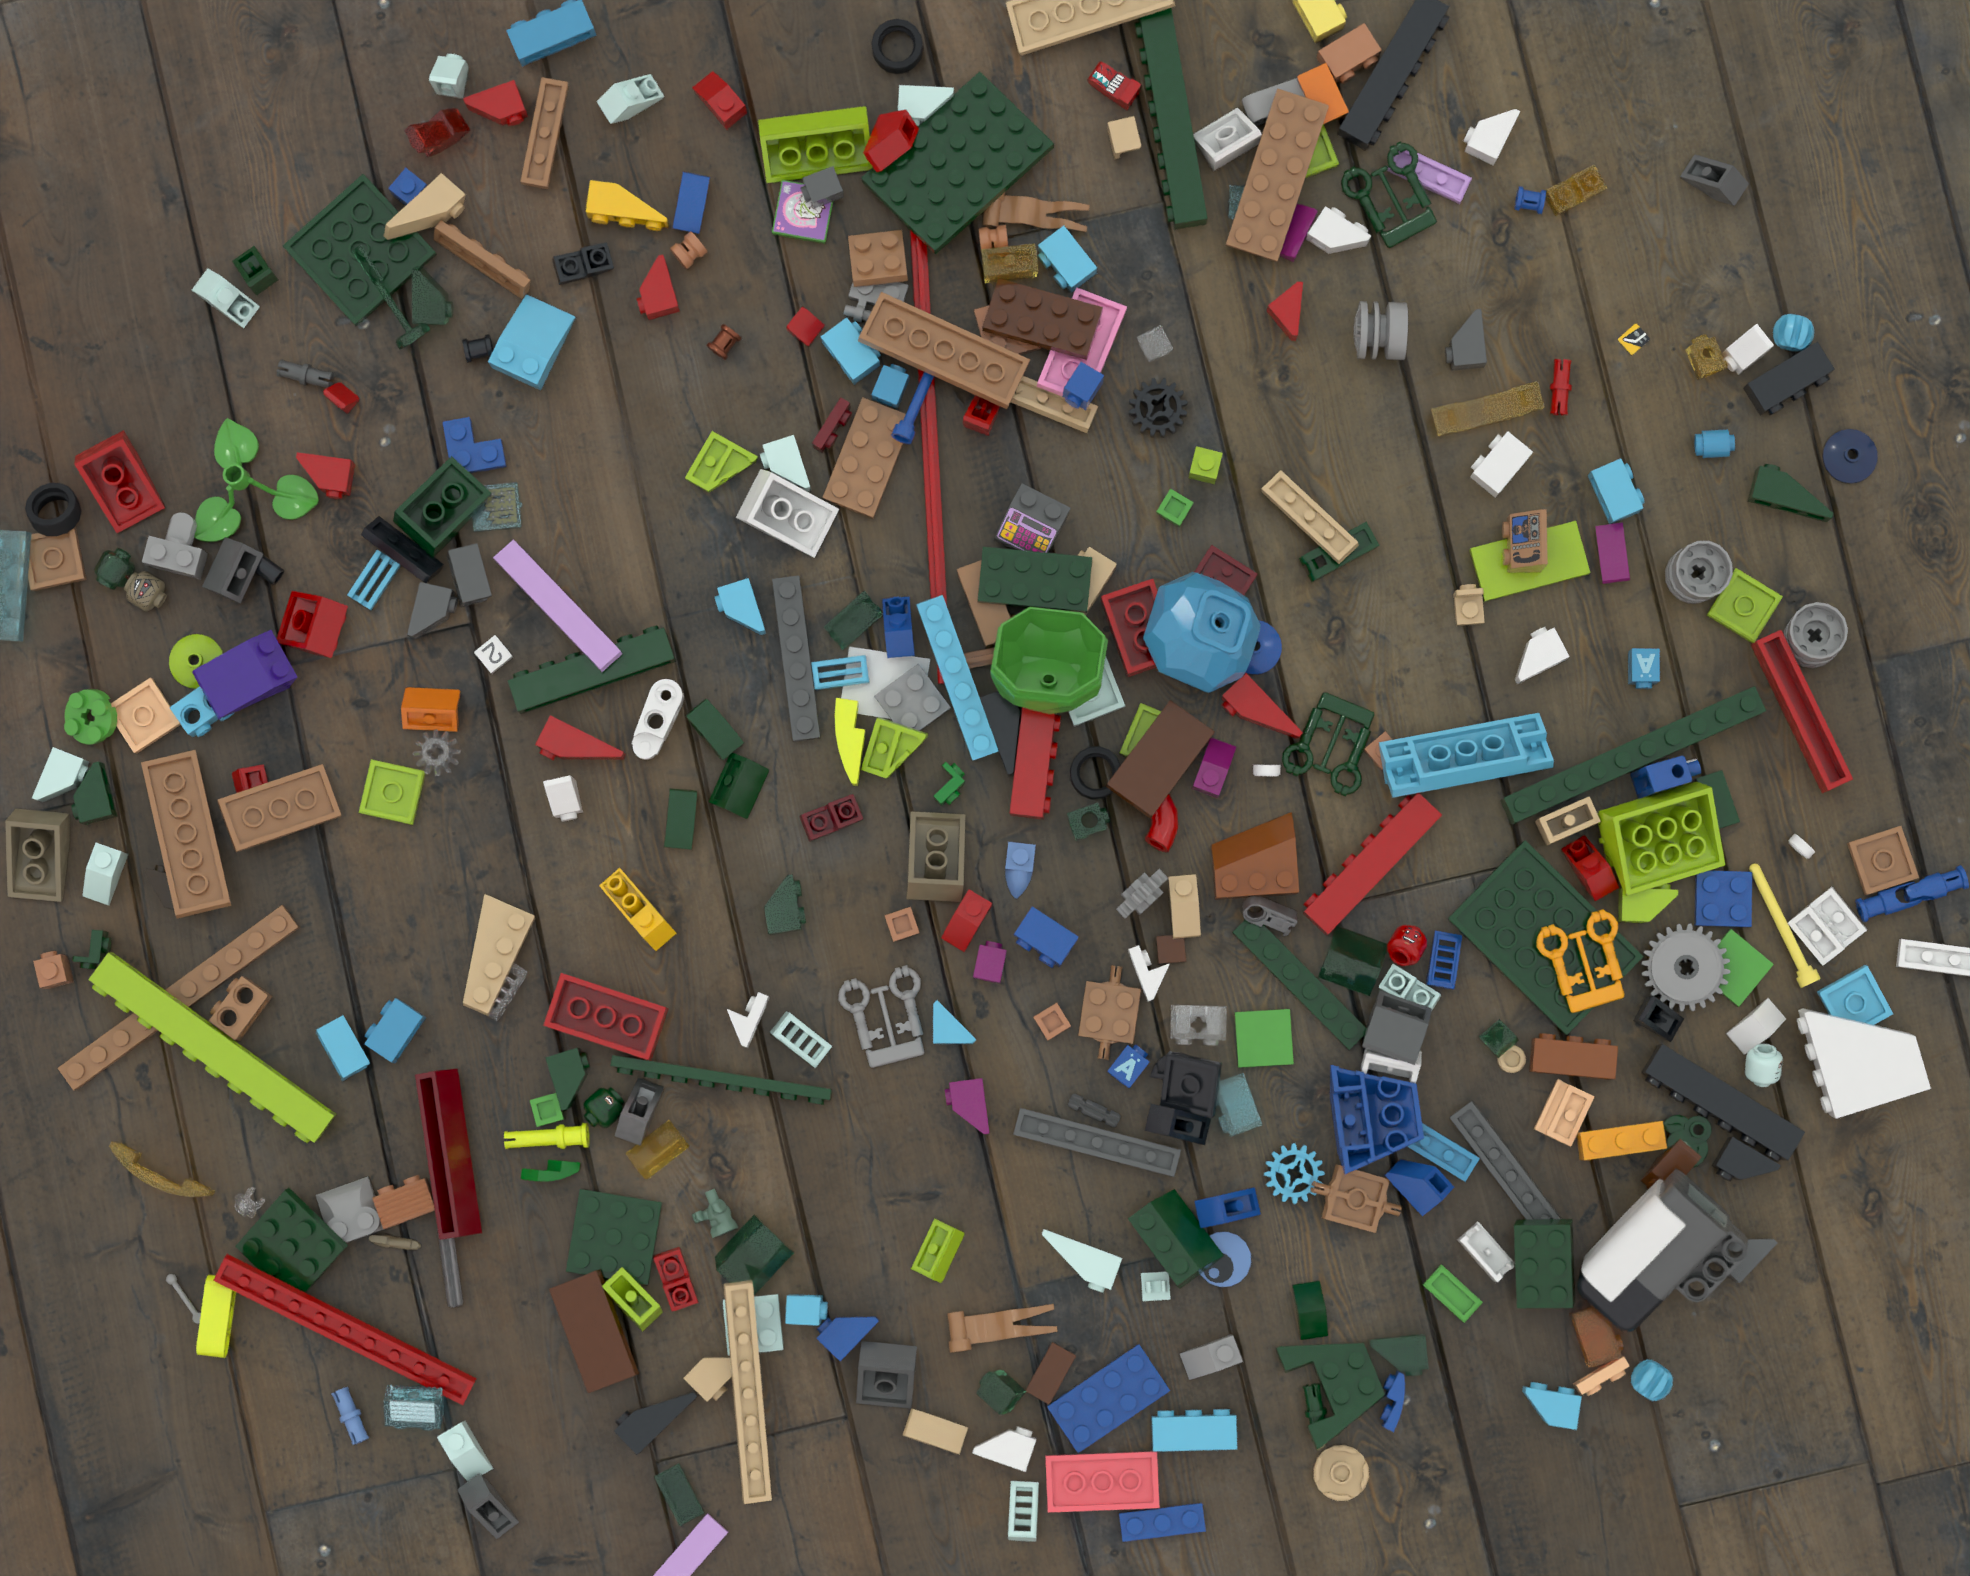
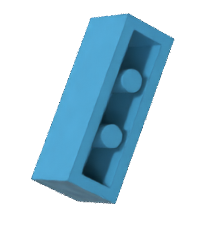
(551, 31)

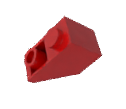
(890, 138)
(1590, 868)

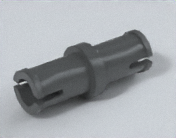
(305, 374)

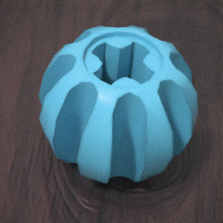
(1793, 332)
(1652, 1380)

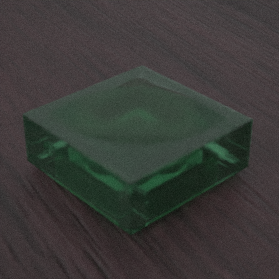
(1498, 1038)

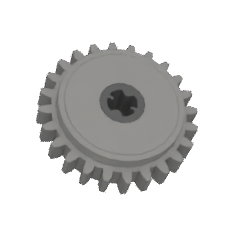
(1705, 964)

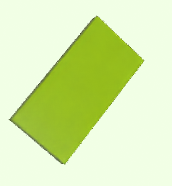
(1565, 562)

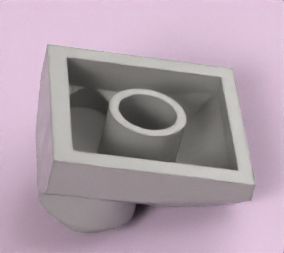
(350, 1210)

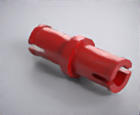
(1560, 387)

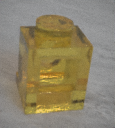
(1705, 366)

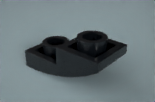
(583, 263)

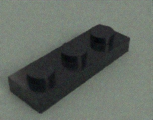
(402, 549)

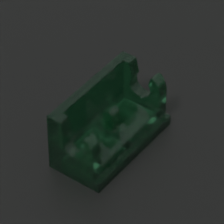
(853, 620)

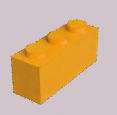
(1621, 1140)

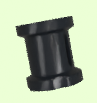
(477, 348)

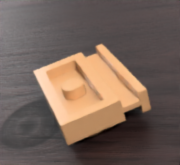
(1564, 1112)

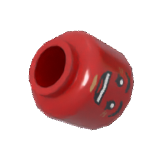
(1406, 945)

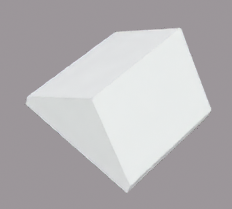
(1227, 138)

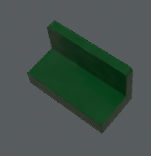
(739, 785)

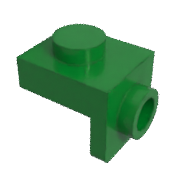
(949, 791)

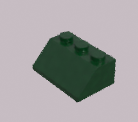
(1176, 1238)

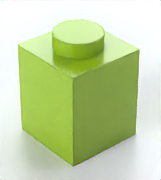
(1205, 465)

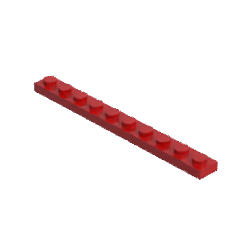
(344, 1328)

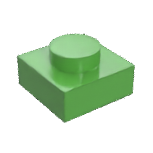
(1174, 507)
(546, 1110)

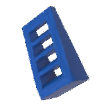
(1440, 982)

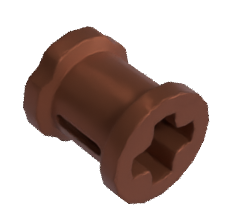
(723, 341)

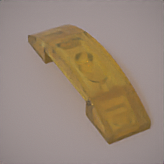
(1488, 409)
(129, 1157)

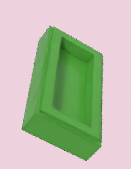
(1452, 1293)

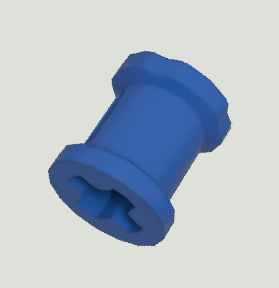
(1530, 200)

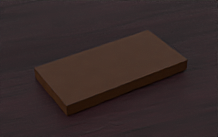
(1160, 759)
(594, 1331)

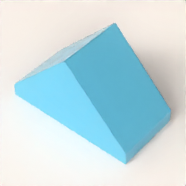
(947, 1029)

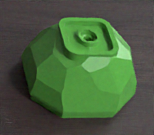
(1051, 648)

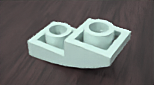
(1408, 987)

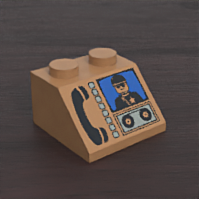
(1526, 541)

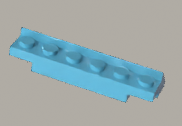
(1465, 755)

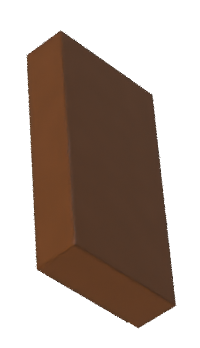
(1050, 1373)

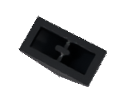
(1658, 1018)

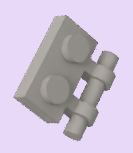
(869, 295)

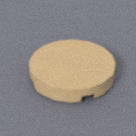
(1341, 1472)

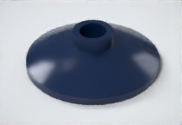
(1837, 460)

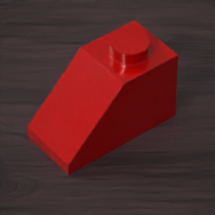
(720, 99)
(499, 104)
(657, 292)
(330, 474)
(966, 920)

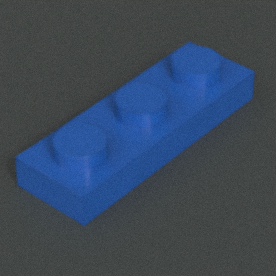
(1162, 1522)

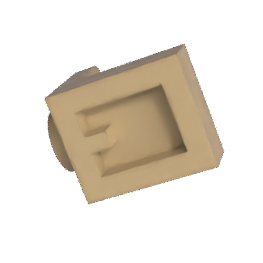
(1468, 605)

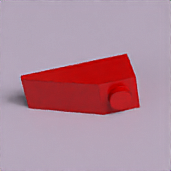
(1254, 705)
(570, 743)

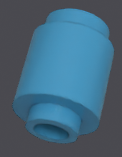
(1714, 443)

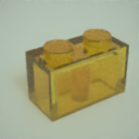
(1009, 262)

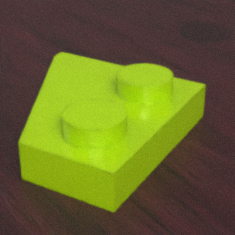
(718, 462)
(890, 747)

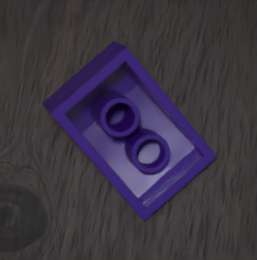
(245, 675)

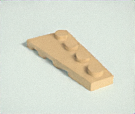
(496, 946)

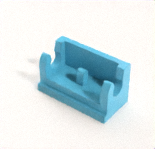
(342, 1048)

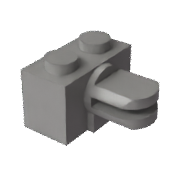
(176, 551)

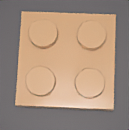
(144, 715)

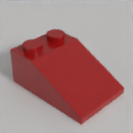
(119, 481)

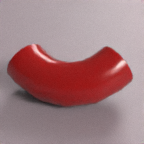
(1163, 826)

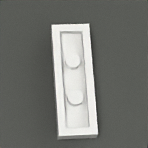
(1933, 957)

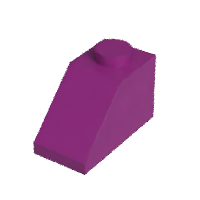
(1214, 767)
(969, 1102)

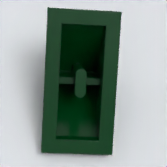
(255, 270)
(1310, 1310)

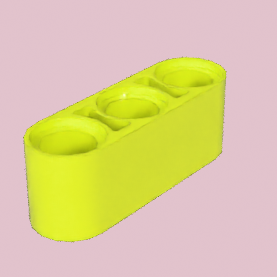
(215, 1319)

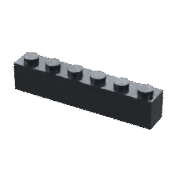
(1393, 71)
(1723, 1103)

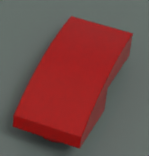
(675, 1279)

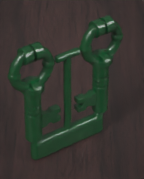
(1408, 227)
(1345, 710)

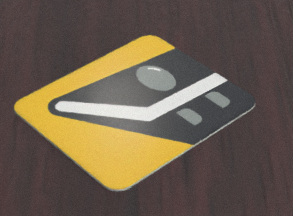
(1633, 339)

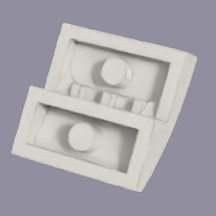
(1827, 926)

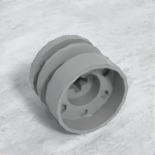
(1381, 330)
(1712, 564)
(1826, 624)

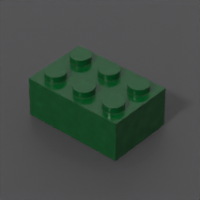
(1544, 1263)

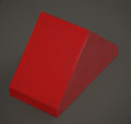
(1286, 310)
(981, 415)

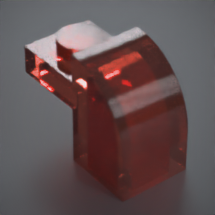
(438, 133)

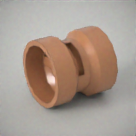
(993, 237)
(694, 247)

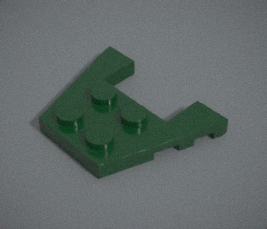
(1346, 1381)

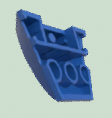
(1372, 1116)

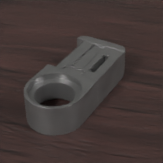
(1272, 914)

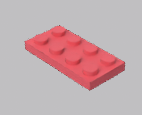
(1102, 1481)

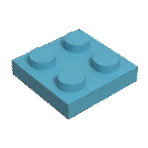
(1856, 998)

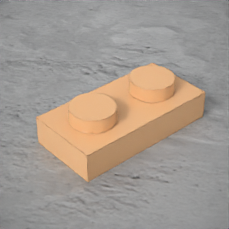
(1591, 1383)

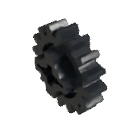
(1169, 416)

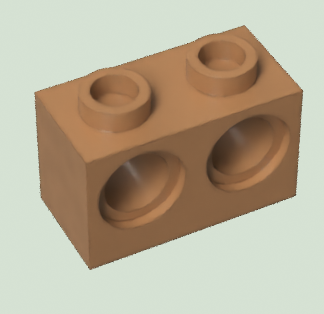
(245, 1013)

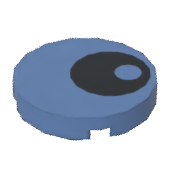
(1233, 1265)

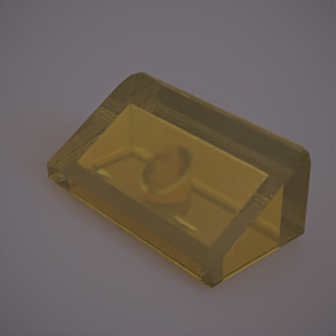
(657, 1150)

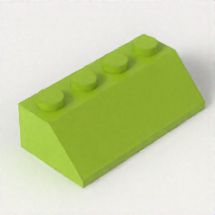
(814, 142)

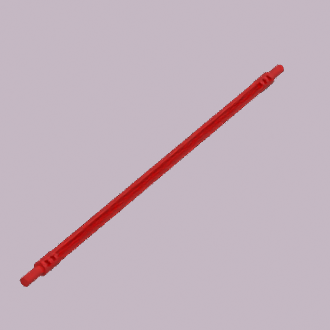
(929, 440)

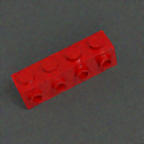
(1033, 764)

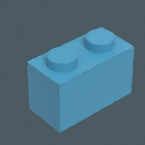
(394, 1030)

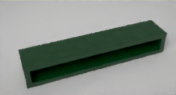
(580, 675)

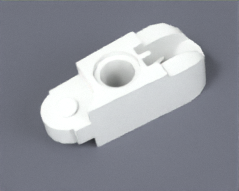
(647, 740)

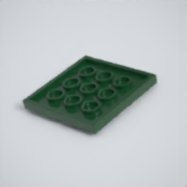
(347, 222)

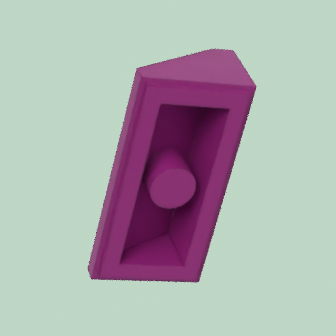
(1298, 229)

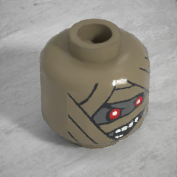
(145, 590)

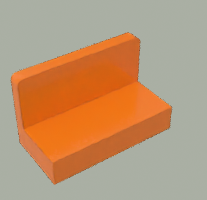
(1320, 86)
(430, 709)

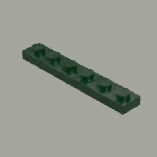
(1301, 983)

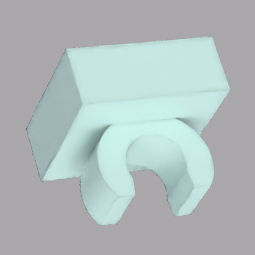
(1155, 1286)

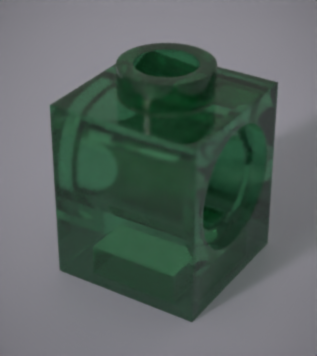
(1081, 832)

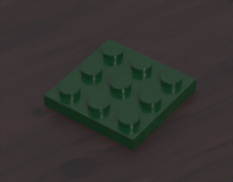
(614, 1234)
(291, 1242)

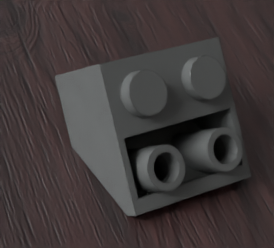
(1396, 1027)

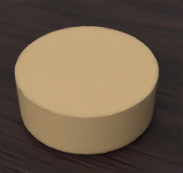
(1512, 1060)

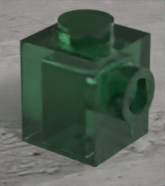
(1000, 1391)

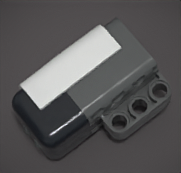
(1660, 1247)

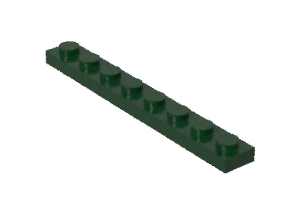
(733, 1081)

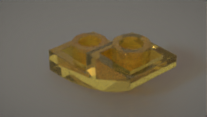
(1575, 190)

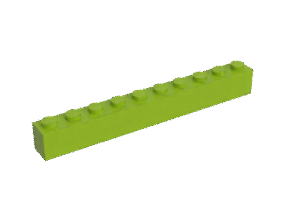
(212, 1047)

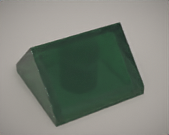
(1353, 961)

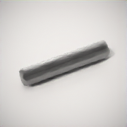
(450, 1272)

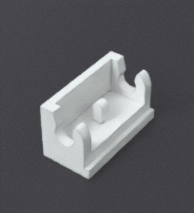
(1390, 1065)
(1486, 1252)

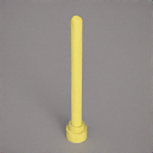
(1805, 973)

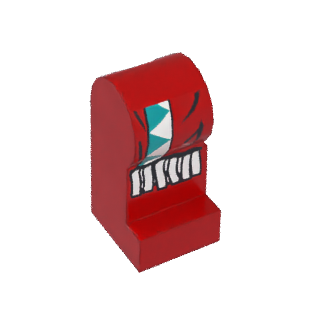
(1114, 85)

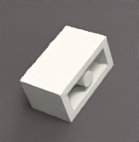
(1501, 463)

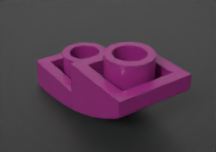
(1612, 553)

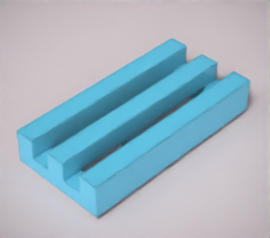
(364, 575)
(841, 683)

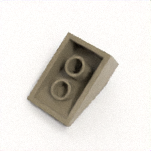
(37, 854)
(936, 856)

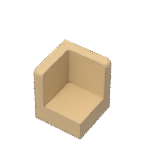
(1123, 136)

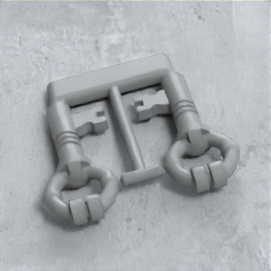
(895, 1052)

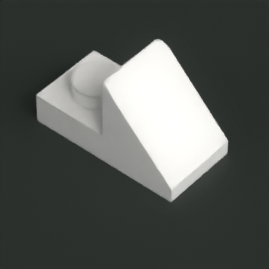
(1148, 979)
(746, 1026)

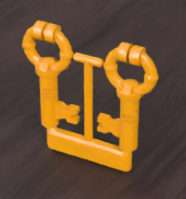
(1595, 996)

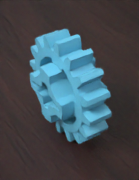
(1276, 1166)

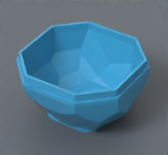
(1188, 642)

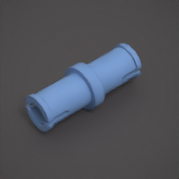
(350, 1415)

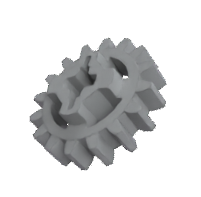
(1142, 893)

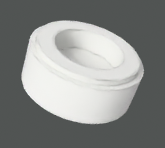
(1266, 770)
(1801, 846)

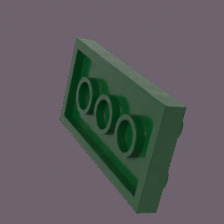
(1034, 579)

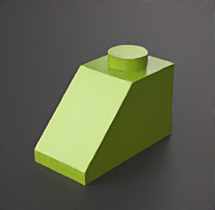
(632, 1299)

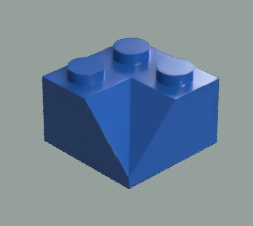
(1046, 937)

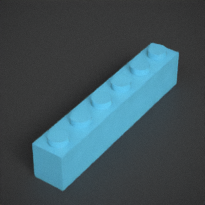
(957, 677)

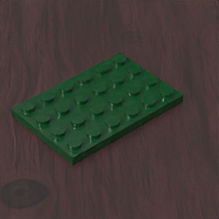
(959, 163)
(1507, 917)

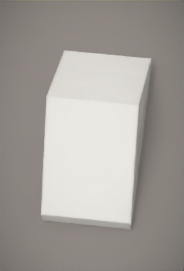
(1756, 1026)

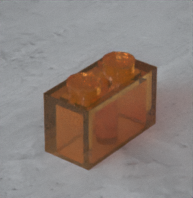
(1596, 1337)

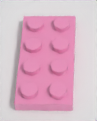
(1060, 366)

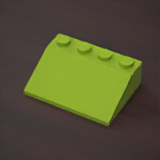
(1663, 837)

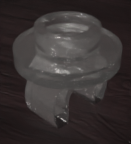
(245, 1205)

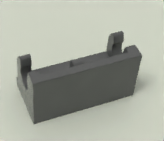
(468, 575)

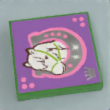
(799, 219)

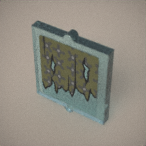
(500, 509)

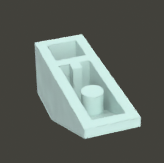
(1089, 1262)

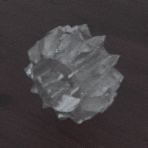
(443, 759)

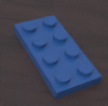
(1108, 1398)

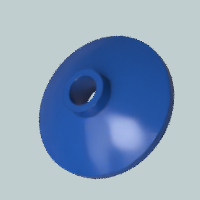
(1269, 651)

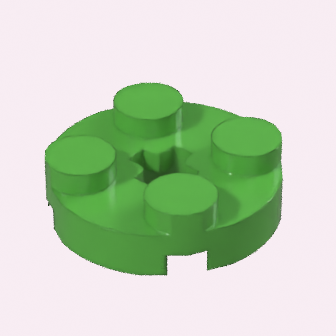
(76, 716)

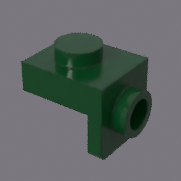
(99, 947)

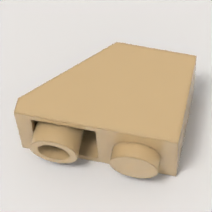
(710, 1377)

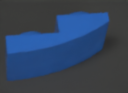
(691, 202)
(1395, 1390)

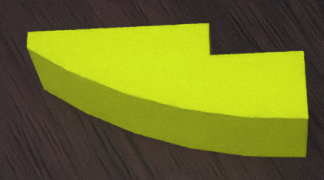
(849, 739)

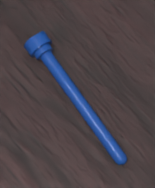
(904, 431)

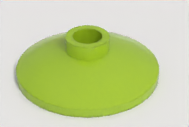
(184, 649)

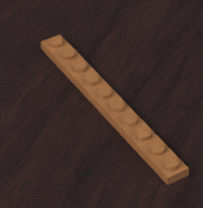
(188, 990)

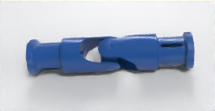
(1928, 888)

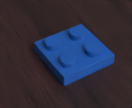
(1723, 899)

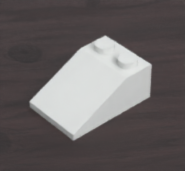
(787, 512)

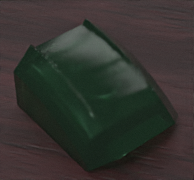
(752, 1255)

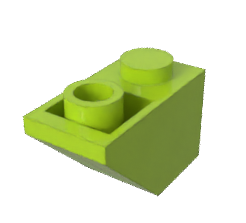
(1645, 904)

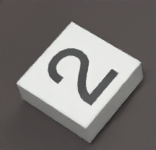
(493, 654)

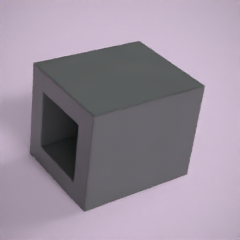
(822, 187)

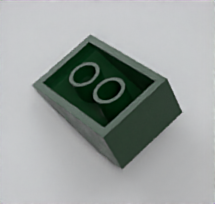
(441, 507)

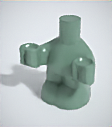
(718, 1214)

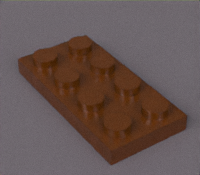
(1042, 319)

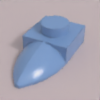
(1019, 867)

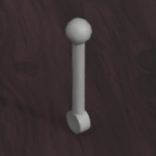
(171, 1279)

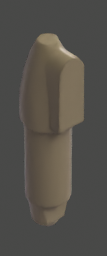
(395, 1242)

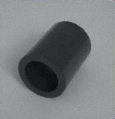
(269, 570)

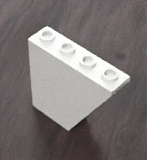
(1860, 1062)

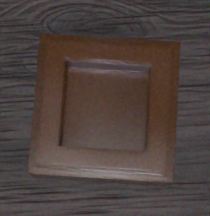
(1170, 949)

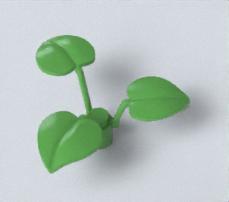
(232, 448)

